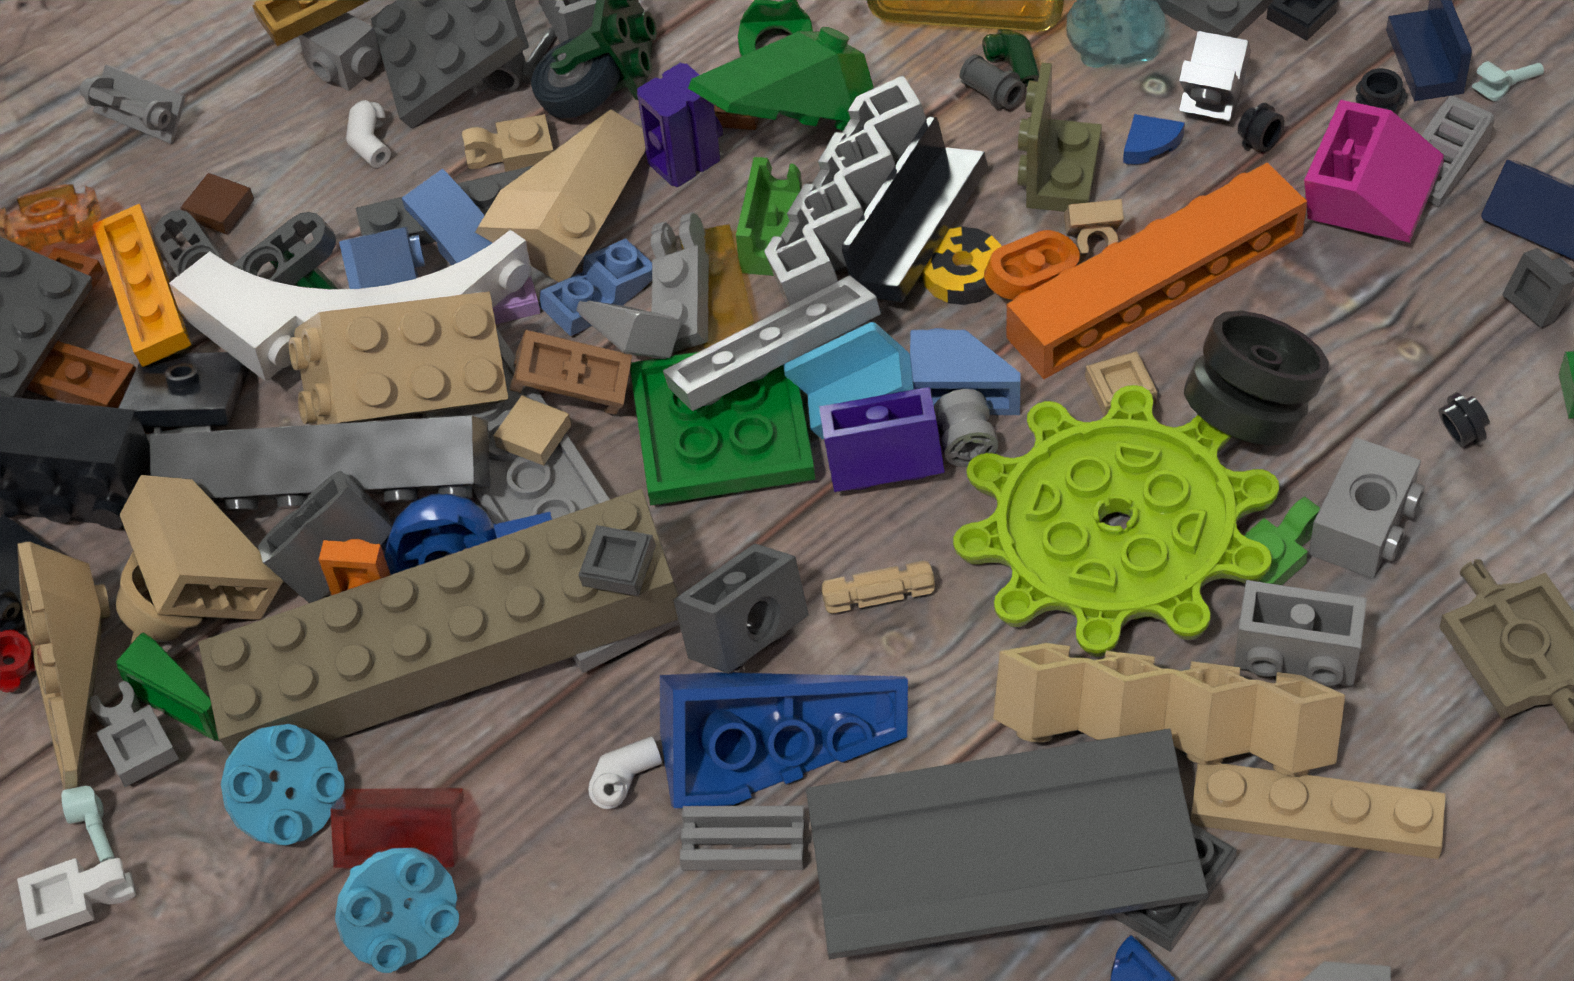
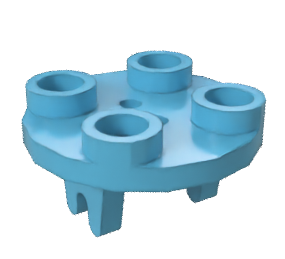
(260, 804)
(411, 926)

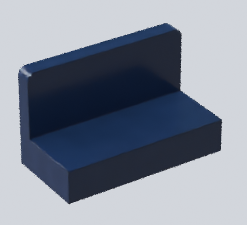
(1431, 50)
(1533, 206)

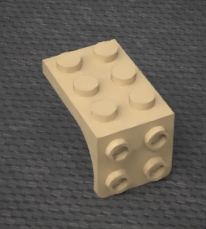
(398, 359)

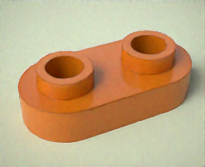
(1029, 262)

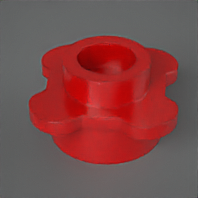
(17, 647)

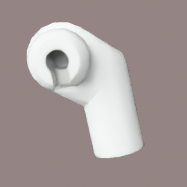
(360, 133)
(616, 771)

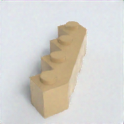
(1206, 707)

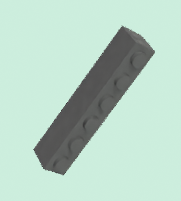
(295, 460)

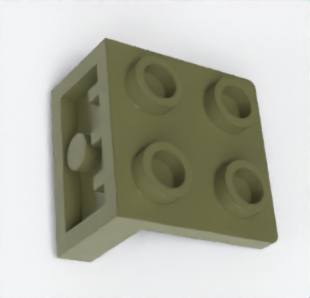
(1059, 152)

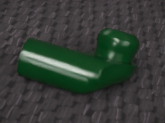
(1013, 49)

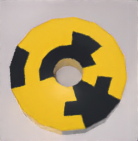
(956, 283)

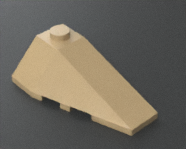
(64, 632)

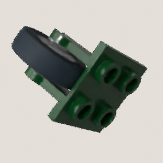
(598, 62)

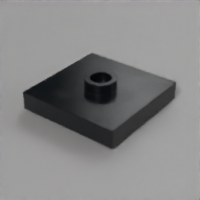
(186, 390)

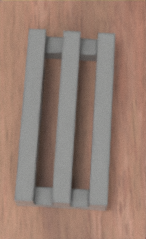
(742, 828)

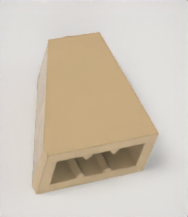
(194, 553)

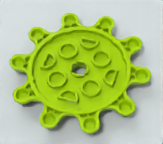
(1103, 574)

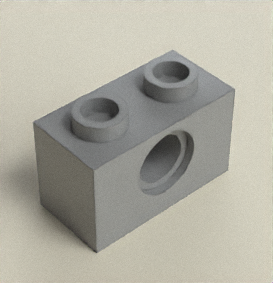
(1374, 480)

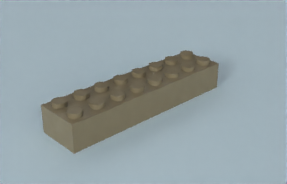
(433, 630)

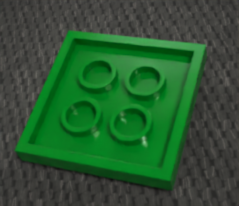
(734, 445)

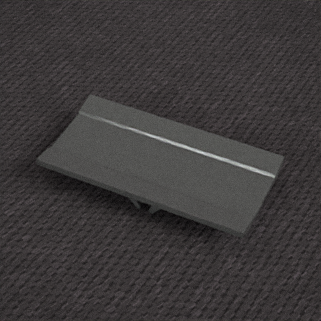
(1003, 844)

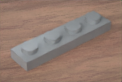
(771, 343)

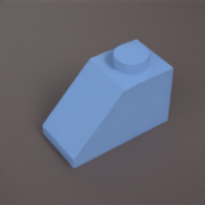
(381, 258)
(959, 361)

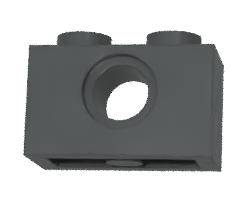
(741, 608)

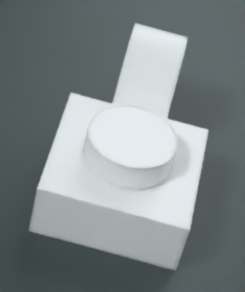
(64, 894)

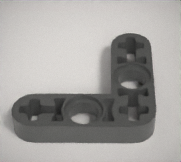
(288, 236)

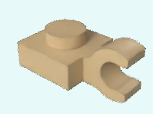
(516, 144)

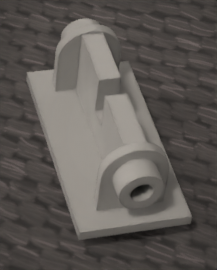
(134, 102)

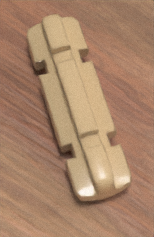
(878, 587)

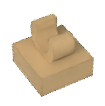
(1094, 219)

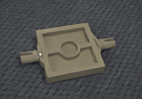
(1516, 642)

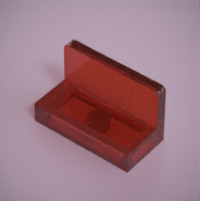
(395, 818)

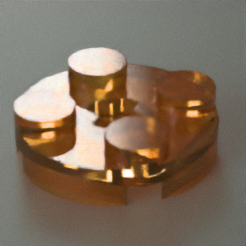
(51, 217)

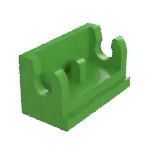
(764, 214)

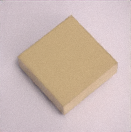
(1112, 374)
(532, 430)

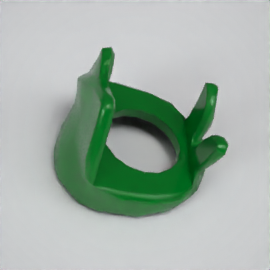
(767, 15)

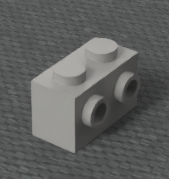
(1300, 633)

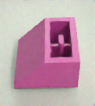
(1371, 173)

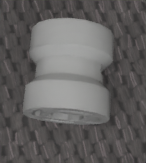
(964, 425)

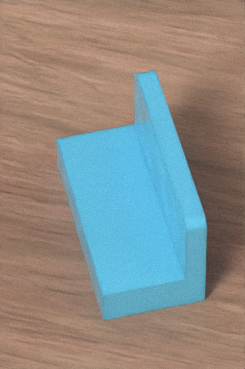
(849, 369)

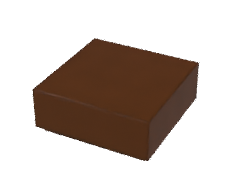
(218, 203)

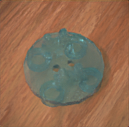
(1115, 30)

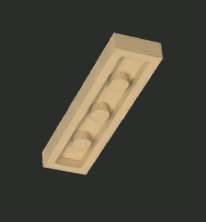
(1319, 809)

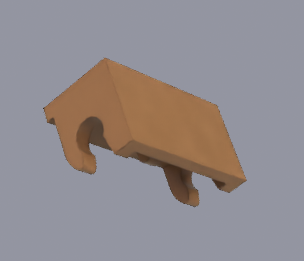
(571, 369)

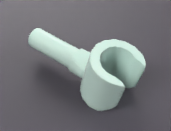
(1497, 82)
(83, 805)

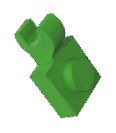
(1286, 540)

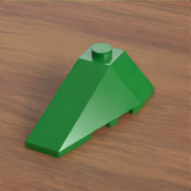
(796, 76)

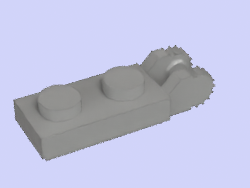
(682, 279)

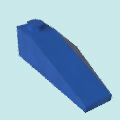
(762, 729)

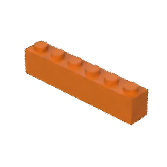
(1154, 270)

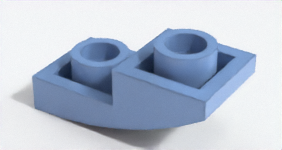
(447, 216)
(607, 277)

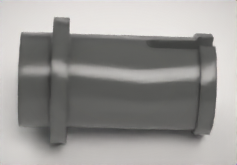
(1000, 87)

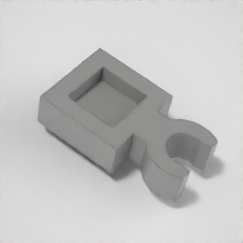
(132, 737)

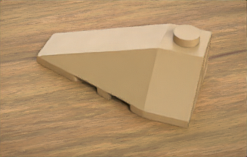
(567, 195)

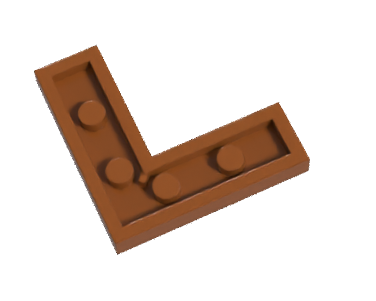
(77, 373)

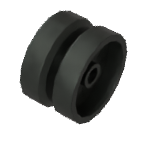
(1255, 378)

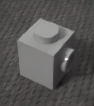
(342, 50)

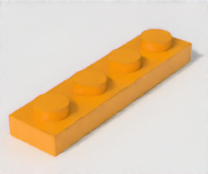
(141, 285)

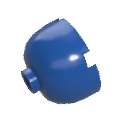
(436, 529)

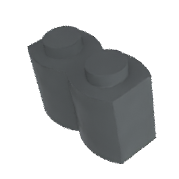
(332, 513)

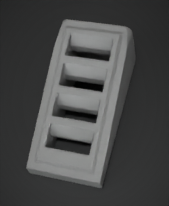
(1465, 126)
(632, 329)

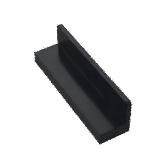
(911, 213)

